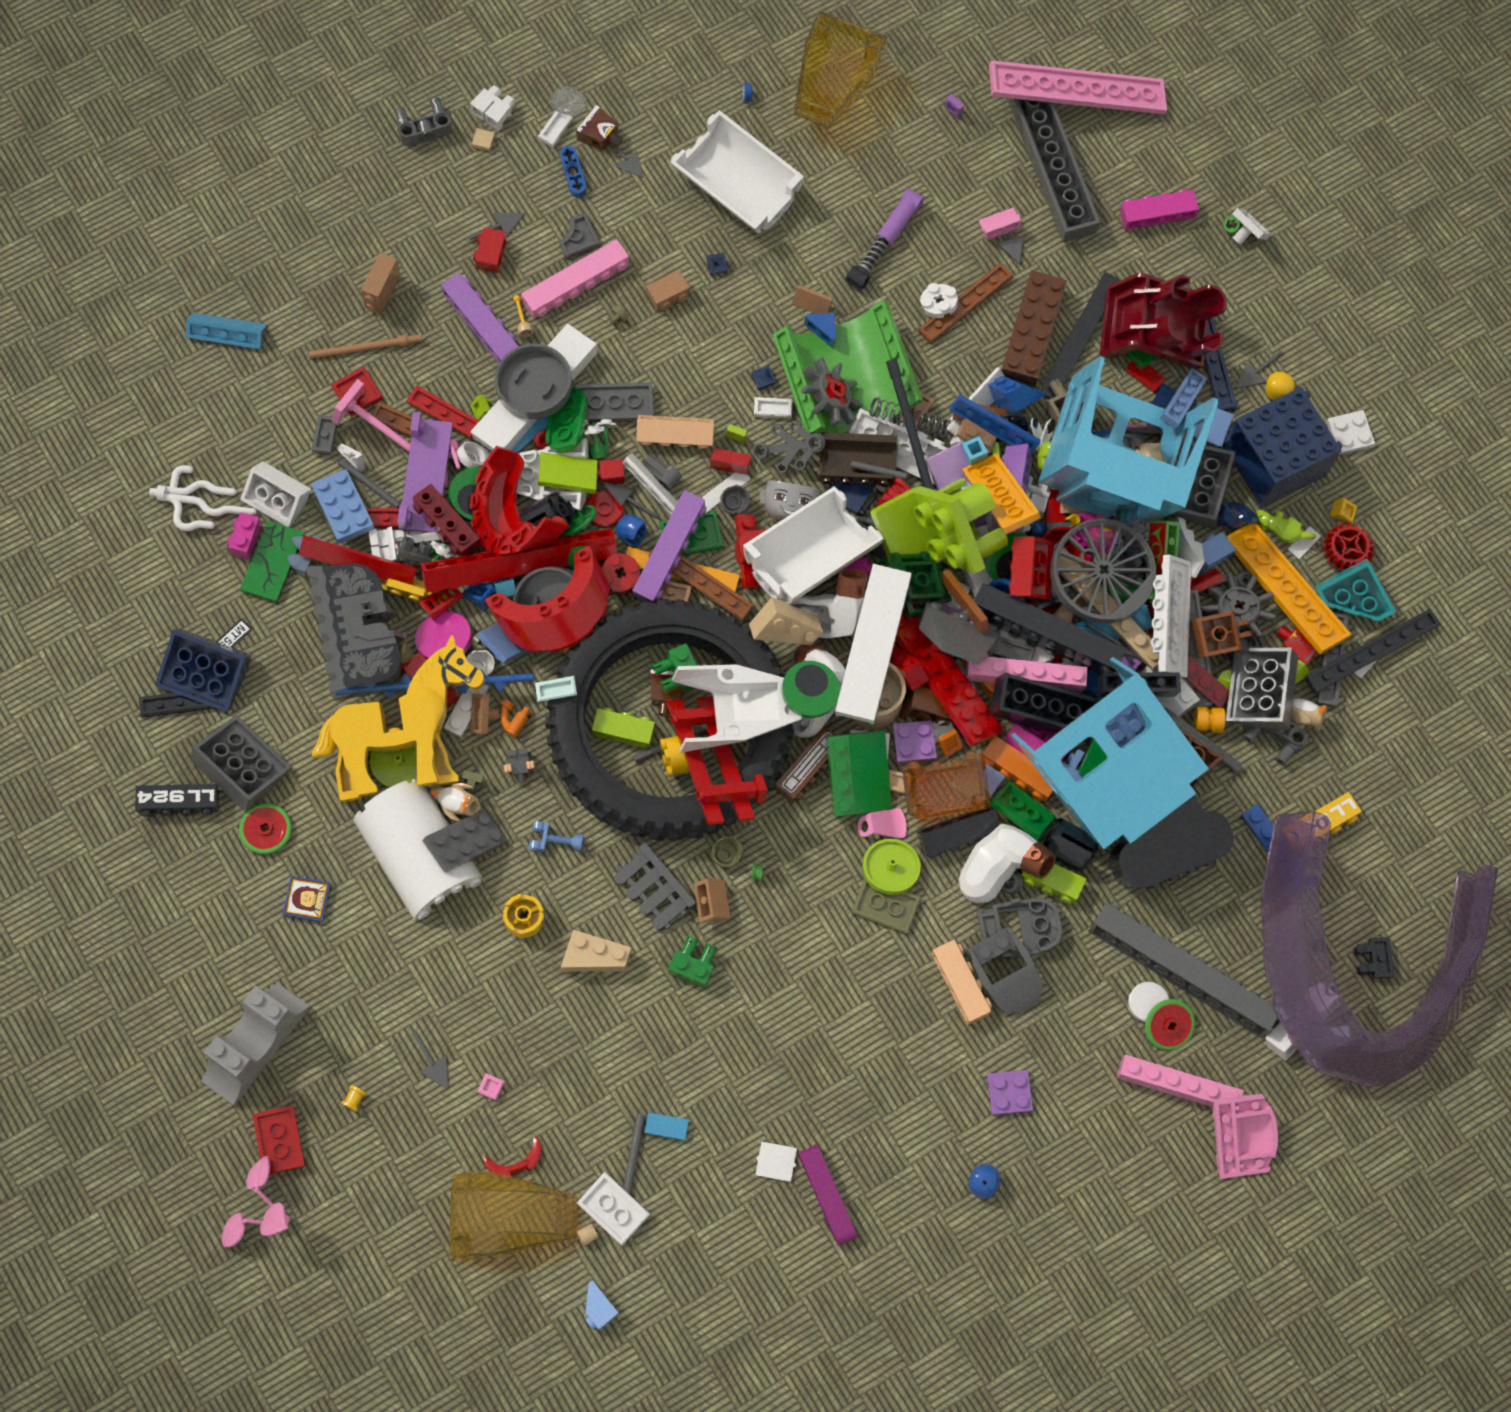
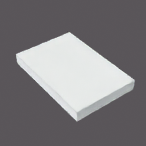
(613, 1208)

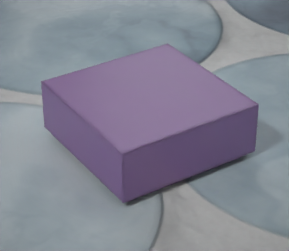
(954, 106)

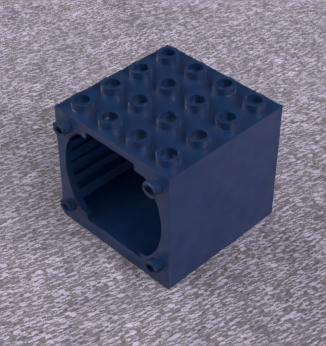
(1282, 447)

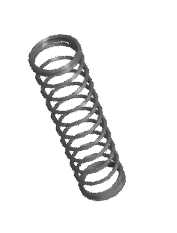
(878, 408)

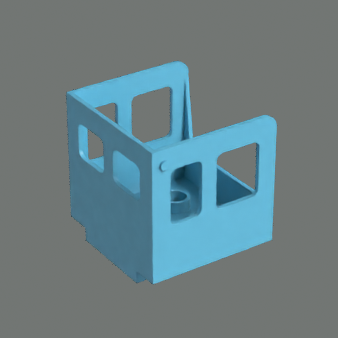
(1106, 474)
(1135, 782)

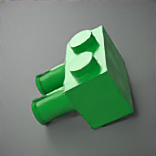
(676, 657)
(691, 969)

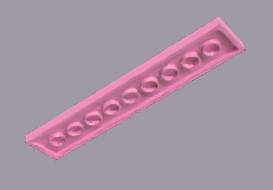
(1077, 87)

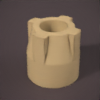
(587, 1234)

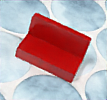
(730, 461)

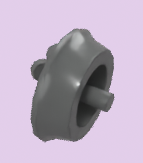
(1013, 884)

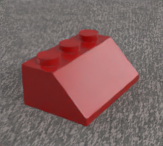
(1031, 568)

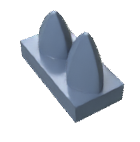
(300, 562)

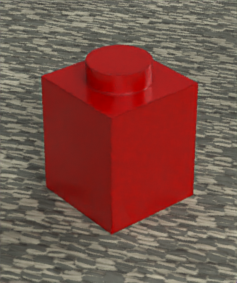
(611, 472)

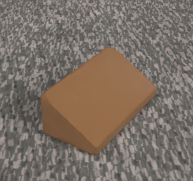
(812, 300)

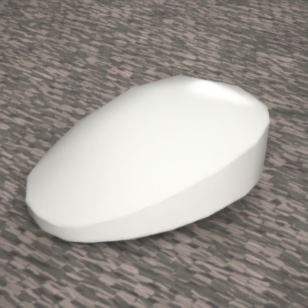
(472, 454)

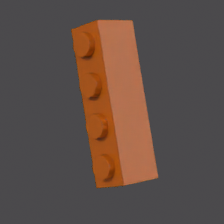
(1017, 768)

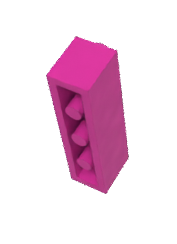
(1159, 209)

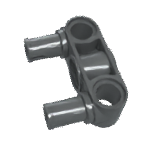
(424, 128)
(1283, 737)

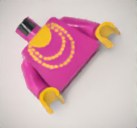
(1109, 534)

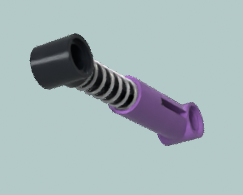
(908, 205)

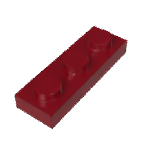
(1206, 683)

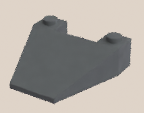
(956, 635)

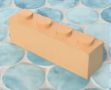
(675, 430)
(961, 982)

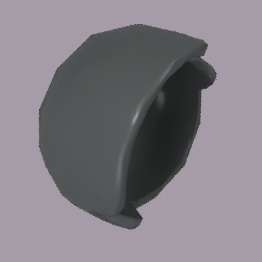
(735, 499)

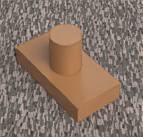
(481, 713)

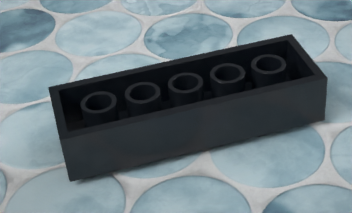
(1038, 704)

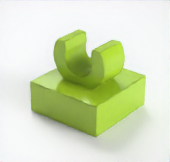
(480, 406)

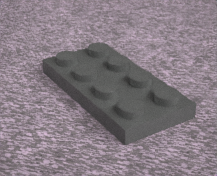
(618, 401)
(464, 840)

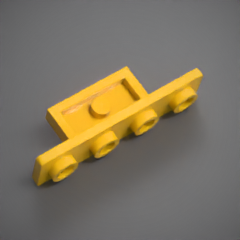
(414, 592)

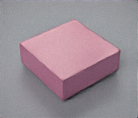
(491, 1087)

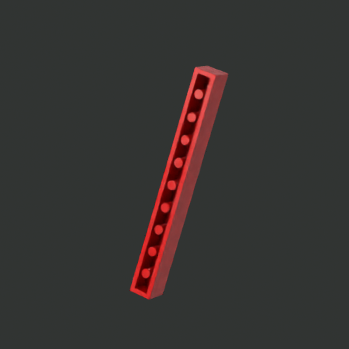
(491, 567)

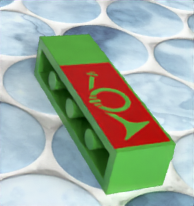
(1162, 540)

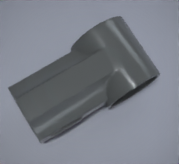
(666, 475)

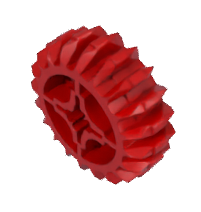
(1335, 538)

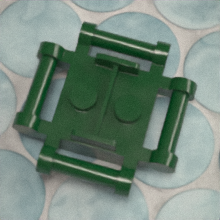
(925, 581)

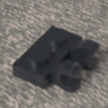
(1380, 958)

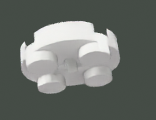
(939, 291)

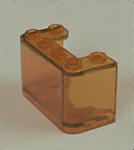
(946, 787)

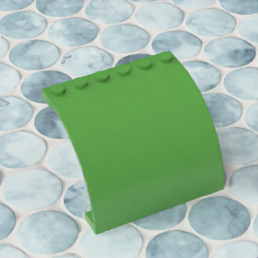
(862, 349)

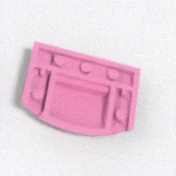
(1244, 1135)

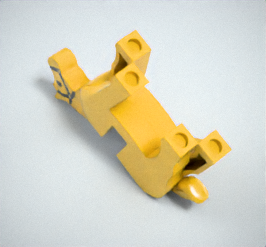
(423, 711)

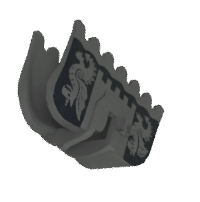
(355, 647)

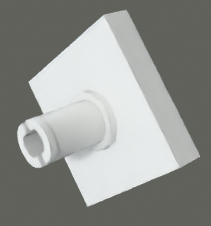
(1250, 226)

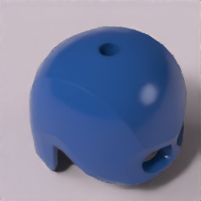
(629, 529)
(987, 1173)

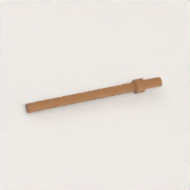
(402, 340)

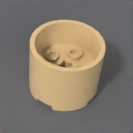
(890, 701)

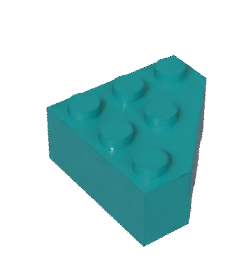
(1357, 592)

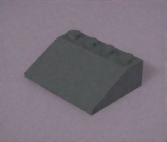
(1208, 486)
(1262, 687)
(239, 763)

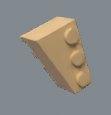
(785, 624)
(594, 954)

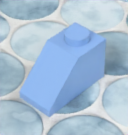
(598, 1308)

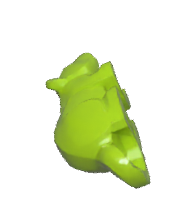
(1285, 529)

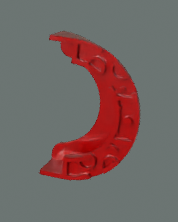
(496, 510)
(562, 619)

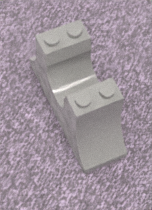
(248, 1048)

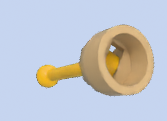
(524, 328)

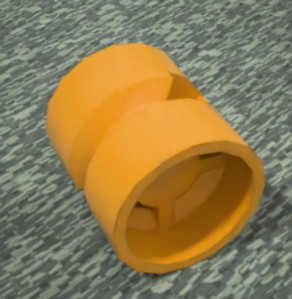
(1209, 719)

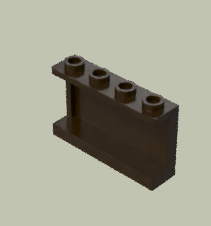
(864, 448)

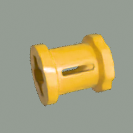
(353, 1098)

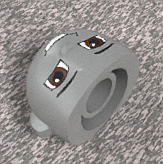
(785, 498)

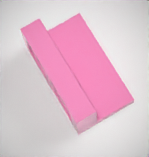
(1000, 223)

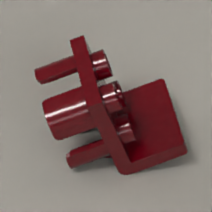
(1161, 319)

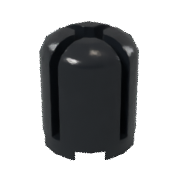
(548, 507)
(1071, 845)

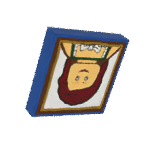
(306, 899)

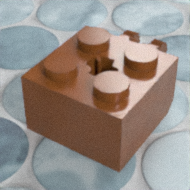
(1228, 637)

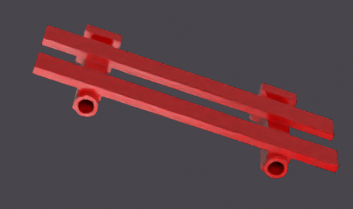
(706, 793)

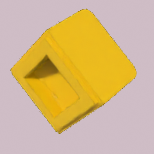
(1343, 510)

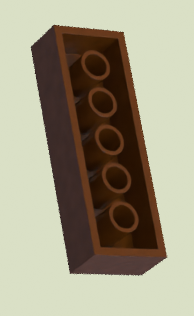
(1033, 328)

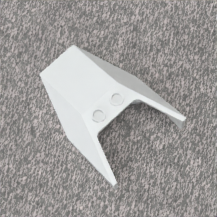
(744, 702)

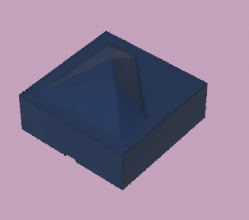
(716, 263)
(763, 377)

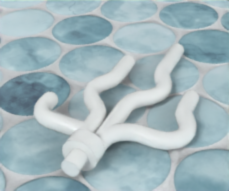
(178, 495)

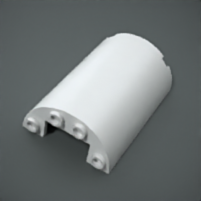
(740, 173)
(809, 547)
(394, 831)

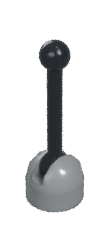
(862, 512)

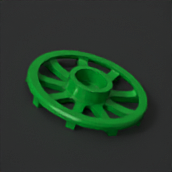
(581, 520)

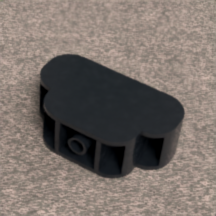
(1172, 847)

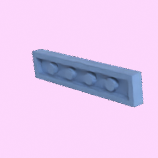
(1183, 398)

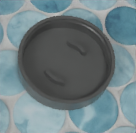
(533, 381)
(542, 585)

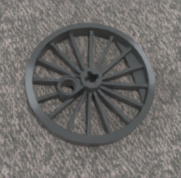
(1135, 600)

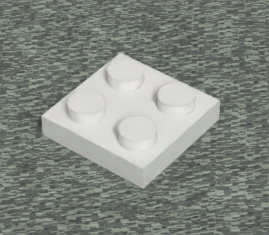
(1351, 431)

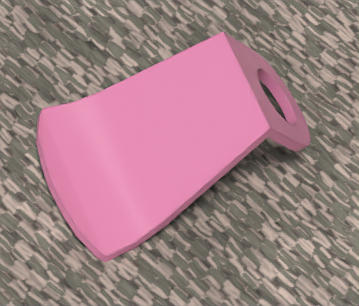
(885, 823)

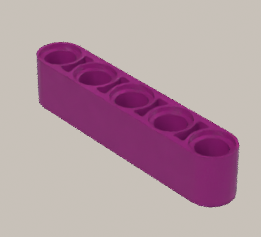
(827, 1195)

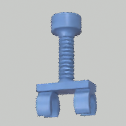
(576, 842)

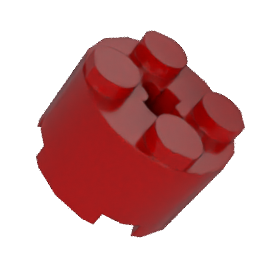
(617, 563)

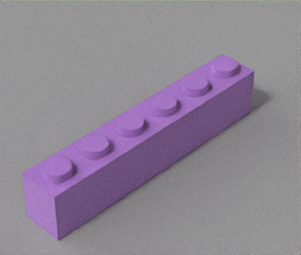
(479, 316)
(1019, 462)
(669, 547)

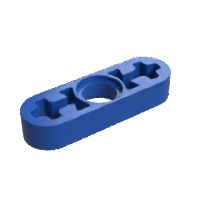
(572, 178)

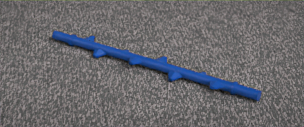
(389, 689)

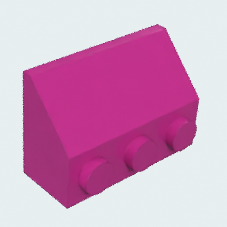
(1031, 736)

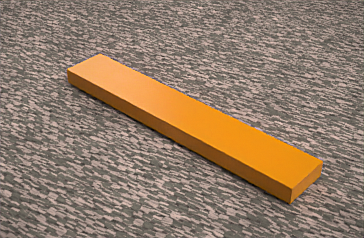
(729, 579)

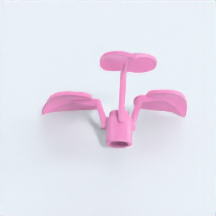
(274, 1219)

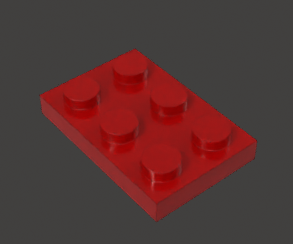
(279, 1139)

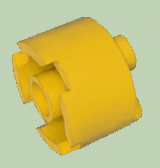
(672, 758)
(522, 927)

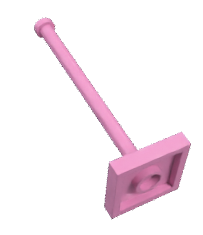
(349, 403)

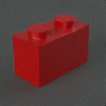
(490, 250)

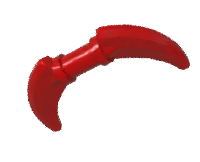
(527, 1163)

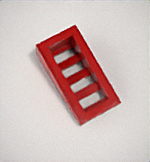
(439, 609)

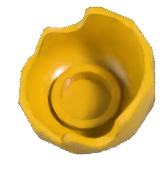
(1278, 385)

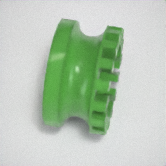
(1232, 230)
(757, 872)

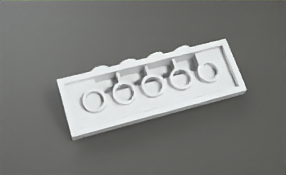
(905, 458)
(1172, 615)

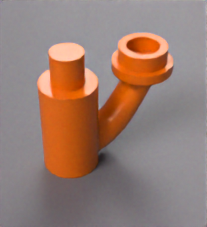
(518, 722)

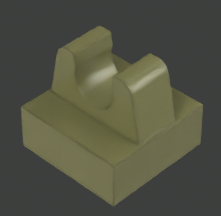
(473, 779)

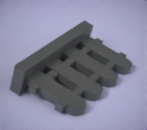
(650, 878)

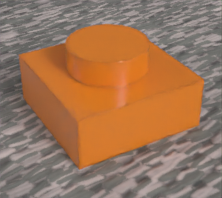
(950, 742)

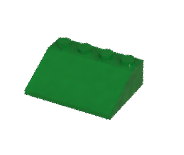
(858, 773)

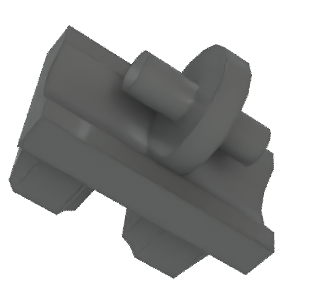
(413, 555)

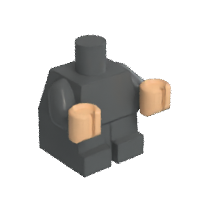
(519, 764)

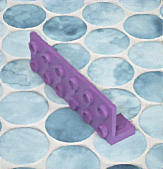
(425, 466)

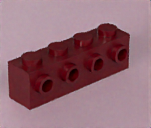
(446, 521)

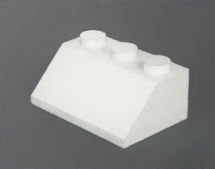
(275, 493)
(1181, 703)

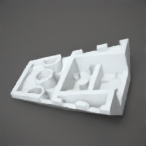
(528, 480)

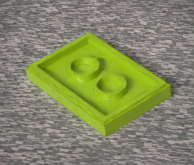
(567, 472)

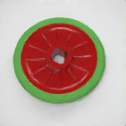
(270, 840)
(1159, 1020)

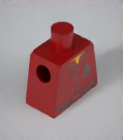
(1298, 642)

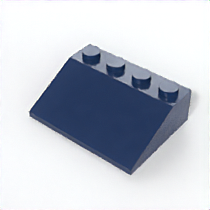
(202, 664)

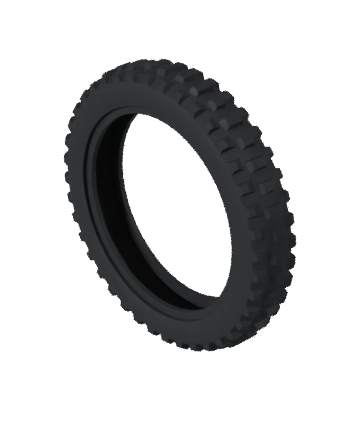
(589, 660)

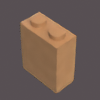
(380, 282)

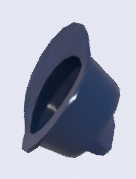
(1236, 515)

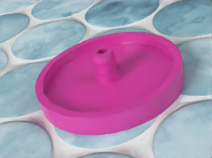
(435, 634)

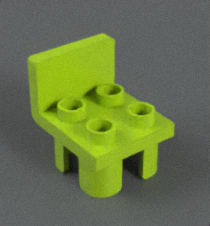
(940, 524)

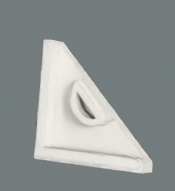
(352, 456)

